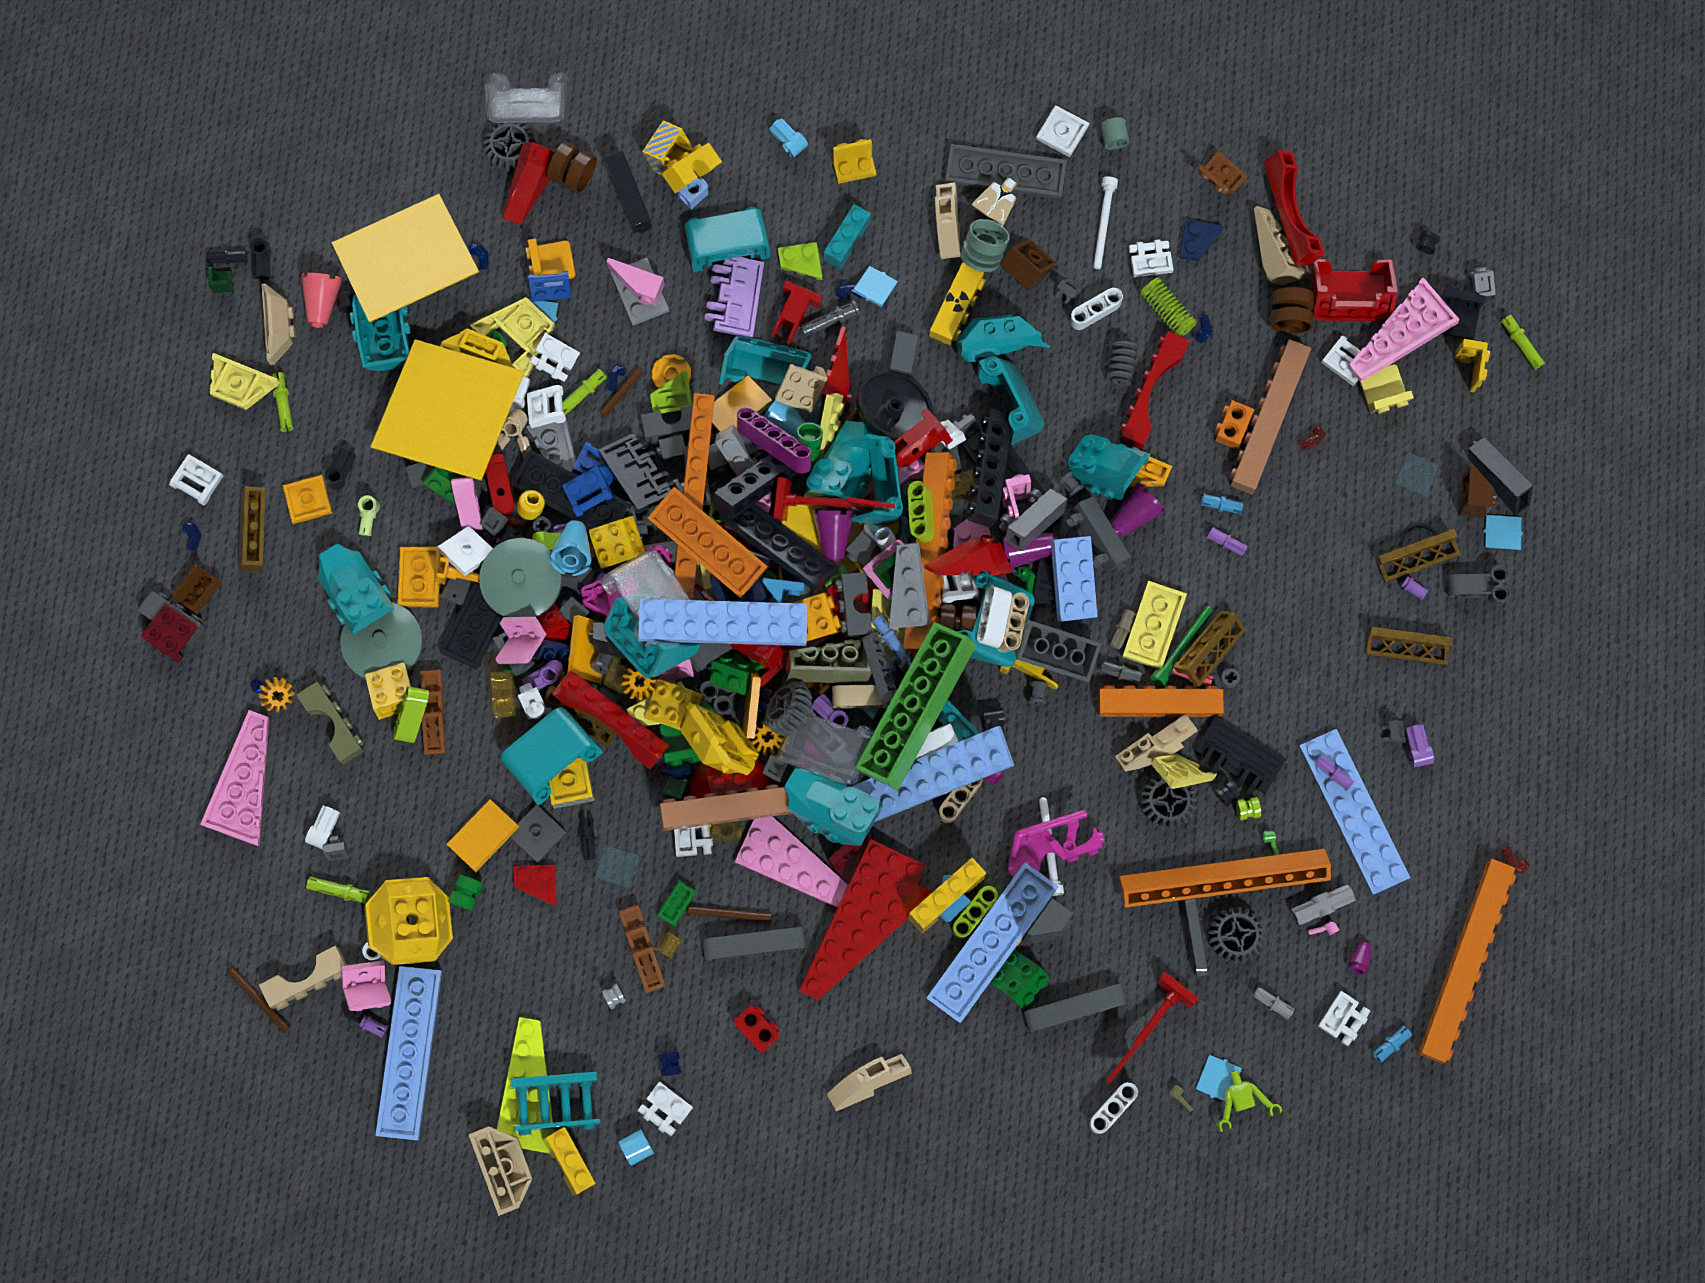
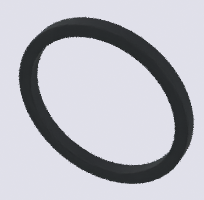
(1414, 525)

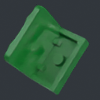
(440, 482)
(733, 671)
(678, 749)
(1020, 979)

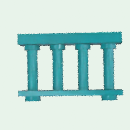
(543, 1085)

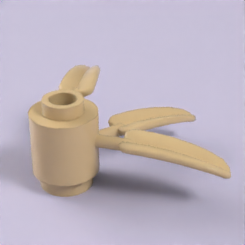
(513, 426)

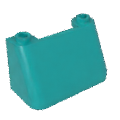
(726, 237)
(1026, 417)
(647, 659)
(548, 751)

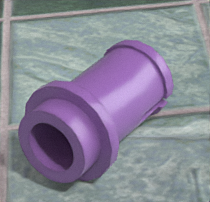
(1414, 588)
(371, 1025)

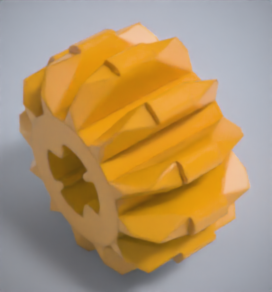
(631, 679)
(270, 701)
(766, 745)

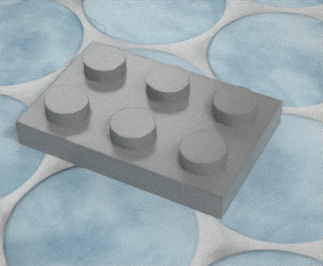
(635, 309)

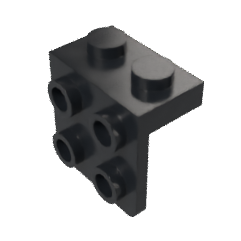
(1466, 308)

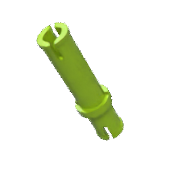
(1517, 334)
(583, 390)
(281, 394)
(347, 892)

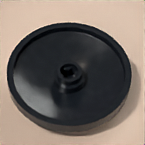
(891, 403)

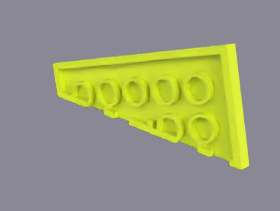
(526, 1061)

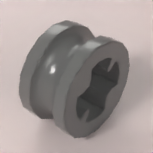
(1235, 674)

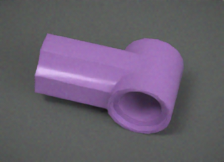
(542, 676)
(824, 708)
(1419, 750)

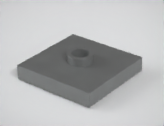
(537, 833)

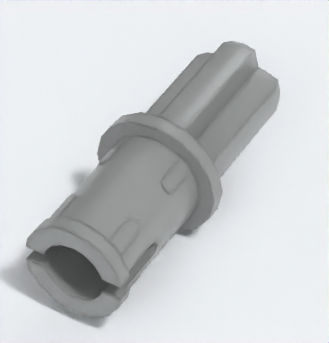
(1274, 1003)

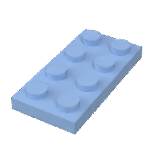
(1074, 578)

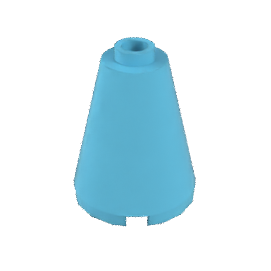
(784, 417)
(572, 550)

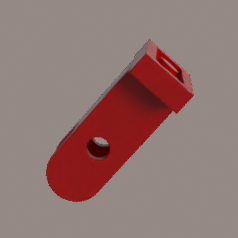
(795, 308)
(920, 439)
(499, 480)

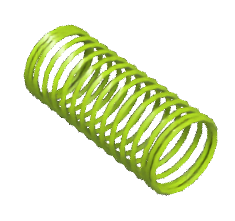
(1190, 321)

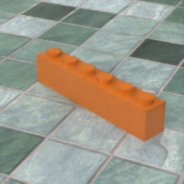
(1160, 702)

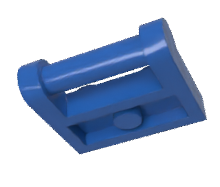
(549, 286)
(586, 463)
(584, 486)

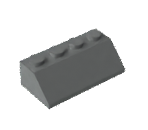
(1058, 650)
(1050, 924)

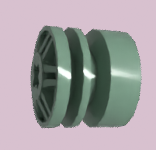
(984, 245)

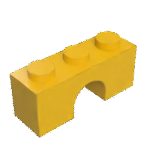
(681, 173)
(573, 1167)

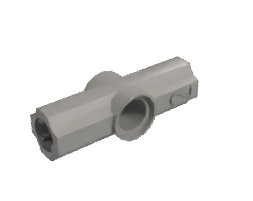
(1322, 905)

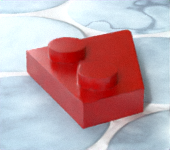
(537, 881)

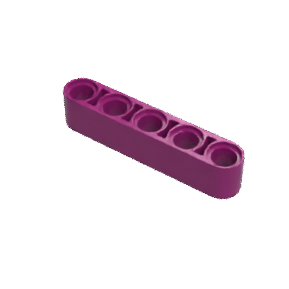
(774, 440)

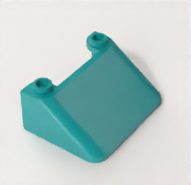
(984, 652)

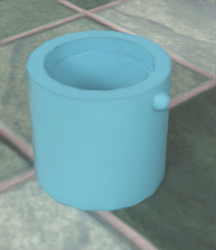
(636, 1147)

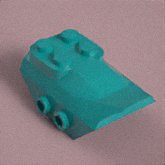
(996, 336)
(383, 341)
(1106, 466)
(843, 469)
(352, 588)
(831, 807)

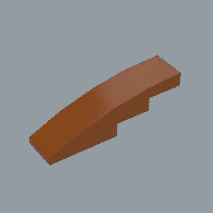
(433, 719)
(642, 948)

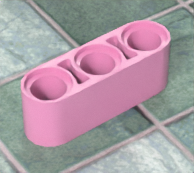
(467, 503)

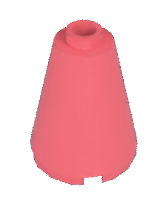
(319, 297)

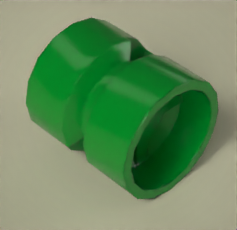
(811, 436)
(465, 892)

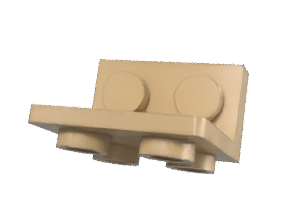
(801, 387)

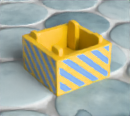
(666, 145)
(572, 785)

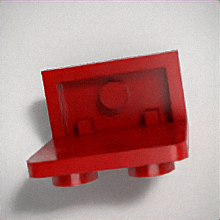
(555, 624)

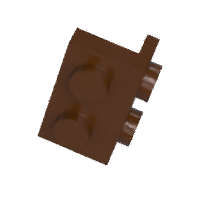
(196, 589)

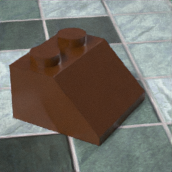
(1028, 264)
(1476, 494)

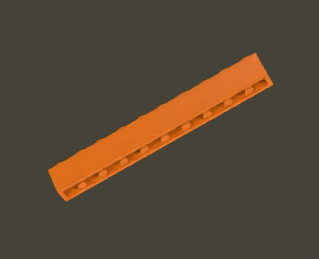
(938, 477)
(695, 479)
(1225, 878)
(1467, 961)

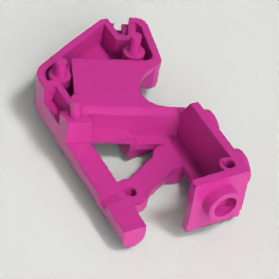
(600, 600)
(1035, 841)

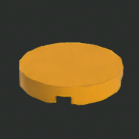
(661, 370)

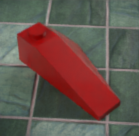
(528, 181)
(838, 374)
(971, 558)

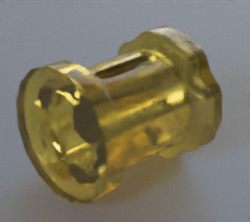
(669, 945)

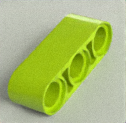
(924, 520)
(410, 714)
(982, 905)

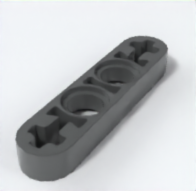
(880, 670)
(1195, 937)

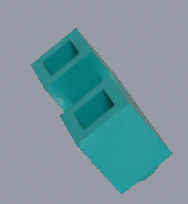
(845, 237)

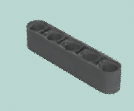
(752, 943)
(1075, 1008)

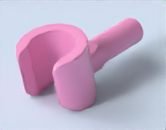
(1330, 927)

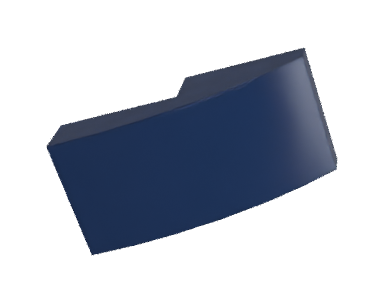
(553, 651)

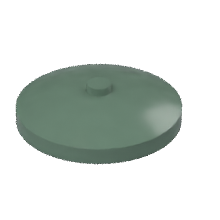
(519, 578)
(383, 643)

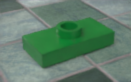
(676, 903)

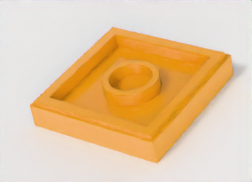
(307, 499)

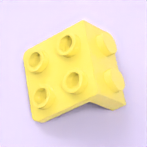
(1385, 390)

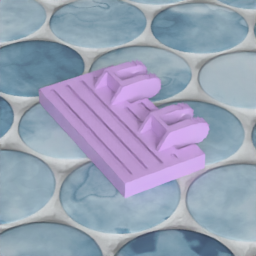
(739, 294)

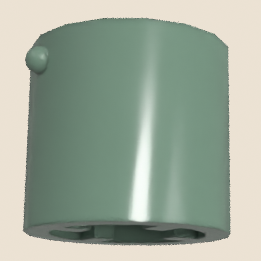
(1114, 133)

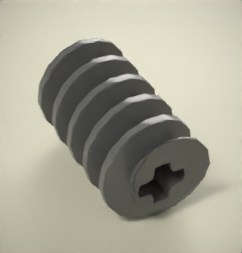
(1120, 363)

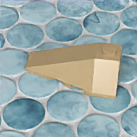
(1275, 250)

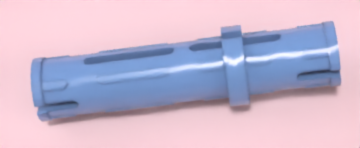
(888, 635)

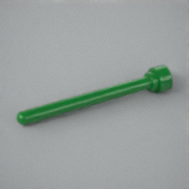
(1161, 675)

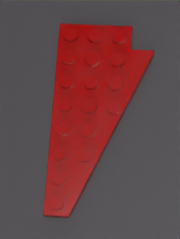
(871, 909)

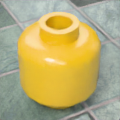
(530, 505)

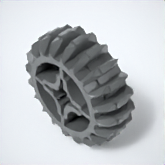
(495, 141)
(787, 708)
(1169, 819)
(1235, 926)

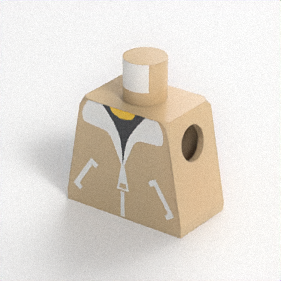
(996, 201)

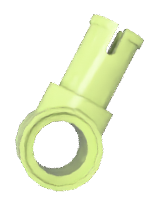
(367, 516)

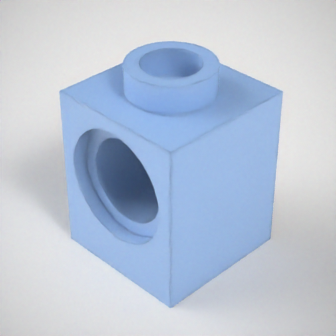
(693, 199)

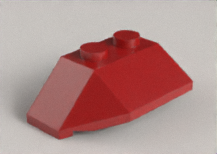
(711, 780)

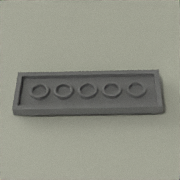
(983, 166)

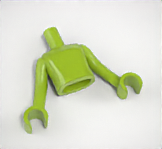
(1242, 1098)

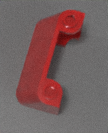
(1354, 293)

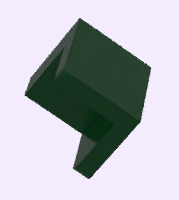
(220, 281)
(885, 570)
(675, 788)

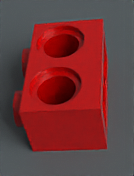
(752, 1032)

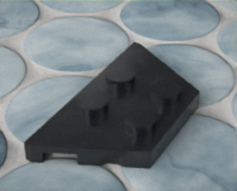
(1044, 587)

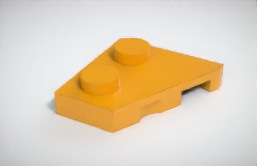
(1152, 473)

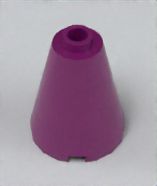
(1136, 510)
(833, 531)
(1035, 550)

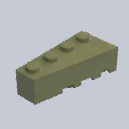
(829, 664)

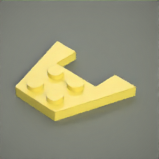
(523, 324)

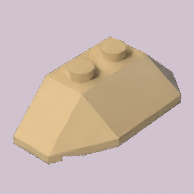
(277, 323)
(502, 1167)

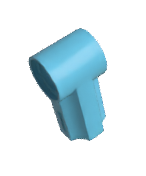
(791, 141)

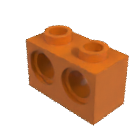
(1237, 426)

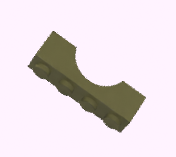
(344, 743)

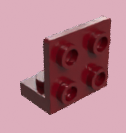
(169, 632)
(846, 860)

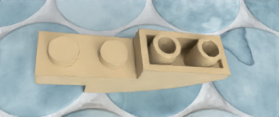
(947, 220)
(1163, 743)
(863, 1081)

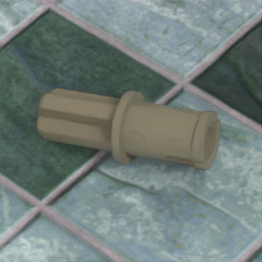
(1123, 629)

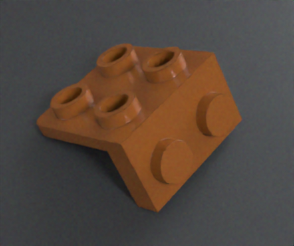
(1223, 173)

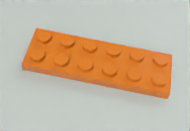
(707, 542)

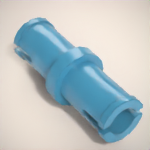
(1221, 503)
(1392, 1044)

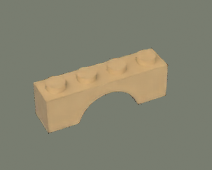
(279, 991)

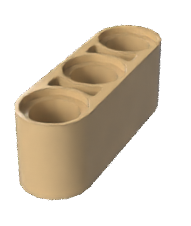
(1018, 615)
(856, 696)
(956, 805)

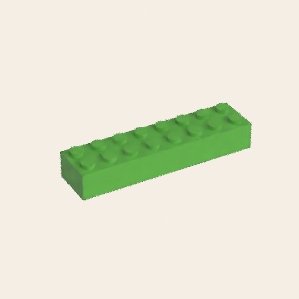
(916, 706)

